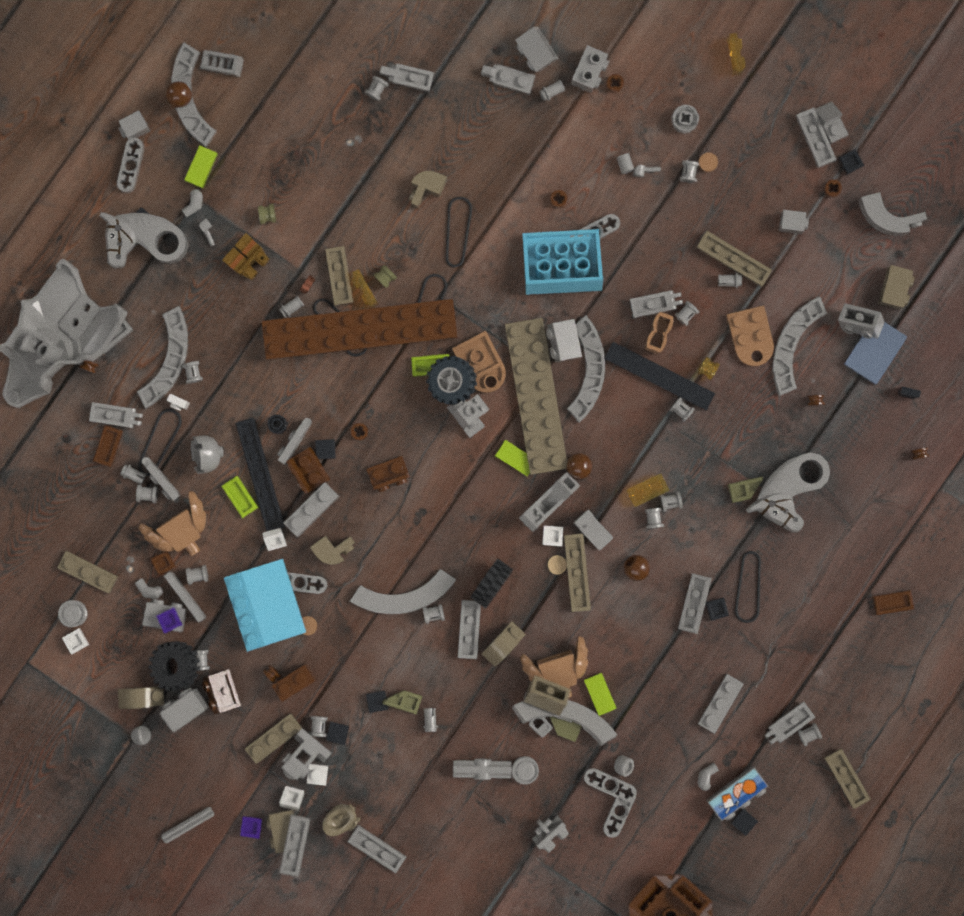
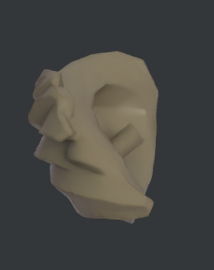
(340, 819)

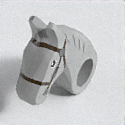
(129, 229)
(776, 495)

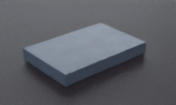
(873, 355)

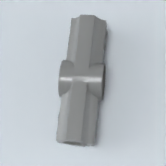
(482, 769)

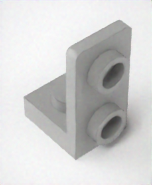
(593, 530)

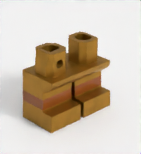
(252, 251)

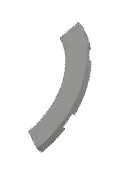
(189, 115)
(787, 343)
(173, 362)
(594, 369)
(404, 602)
(573, 712)

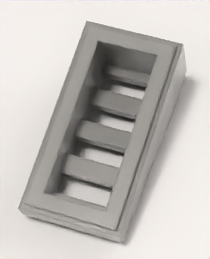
(234, 63)

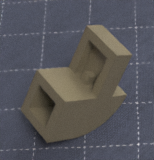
(426, 182)
(329, 553)
(503, 644)
(140, 697)

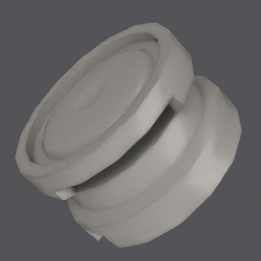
(685, 119)
(72, 613)
(525, 770)

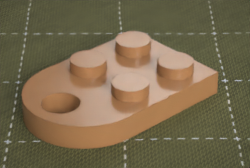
(751, 333)
(485, 360)

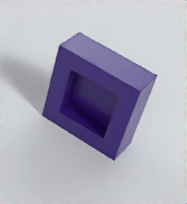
(169, 620)
(251, 827)

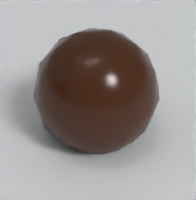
(178, 94)
(579, 466)
(637, 568)

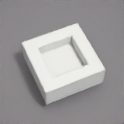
(177, 403)
(552, 535)
(274, 539)
(75, 641)
(317, 774)
(291, 798)

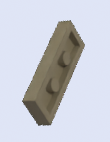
(339, 276)
(87, 572)
(273, 738)
(847, 778)

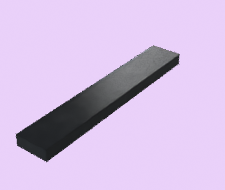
(659, 376)
(260, 474)

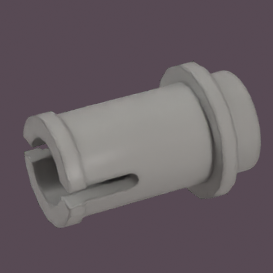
(552, 90)
(730, 280)
(291, 307)
(131, 473)
(430, 720)

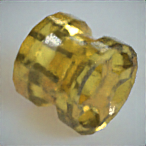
(708, 368)

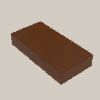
(108, 446)
(893, 602)

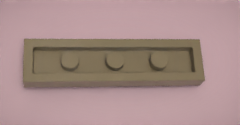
(734, 259)
(577, 572)

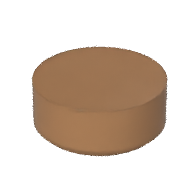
(708, 162)
(310, 625)

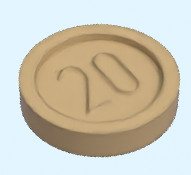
(557, 564)

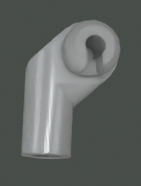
(195, 203)
(148, 592)
(704, 776)

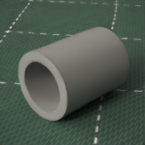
(625, 163)

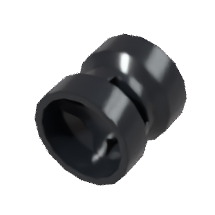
(277, 424)

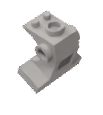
(468, 414)
(293, 767)

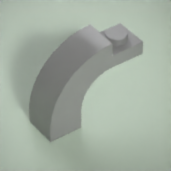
(879, 218)
(549, 501)

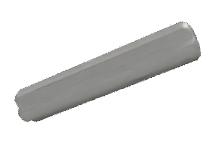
(187, 825)

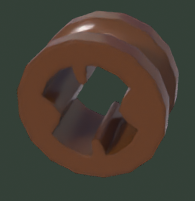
(615, 77)
(832, 183)
(562, 194)
(89, 366)
(816, 400)
(353, 433)
(920, 453)
(271, 673)

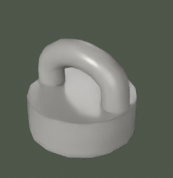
(141, 735)
(624, 765)

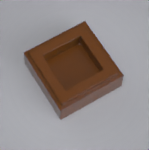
(163, 563)

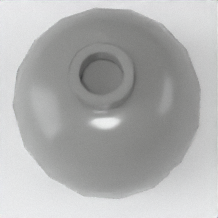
(205, 453)

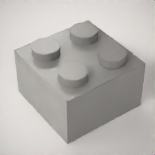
(185, 709)

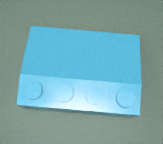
(557, 266)
(265, 605)

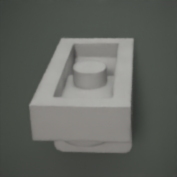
(831, 122)

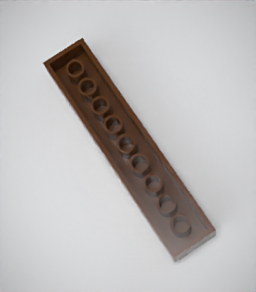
(359, 329)

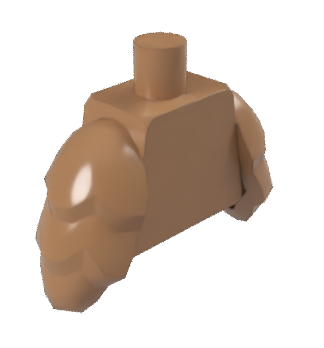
(180, 530)
(559, 668)

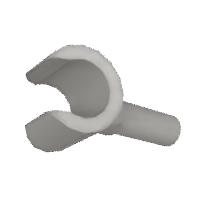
(640, 169)
(205, 225)

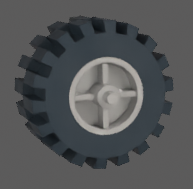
(451, 380)

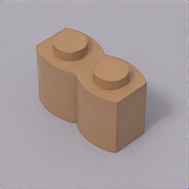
(658, 337)

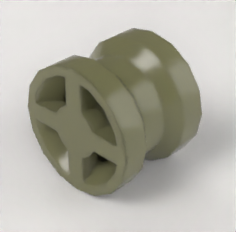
(267, 214)
(385, 276)

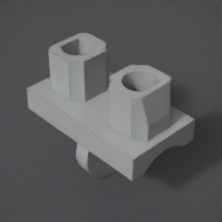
(547, 831)

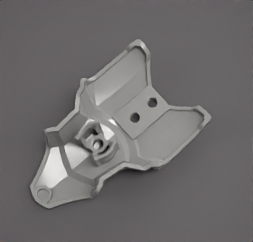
(49, 335)

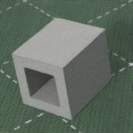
(133, 126)
(793, 222)

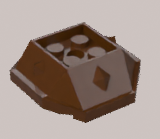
(669, 893)

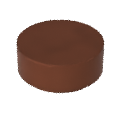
(307, 284)

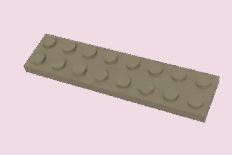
(536, 396)

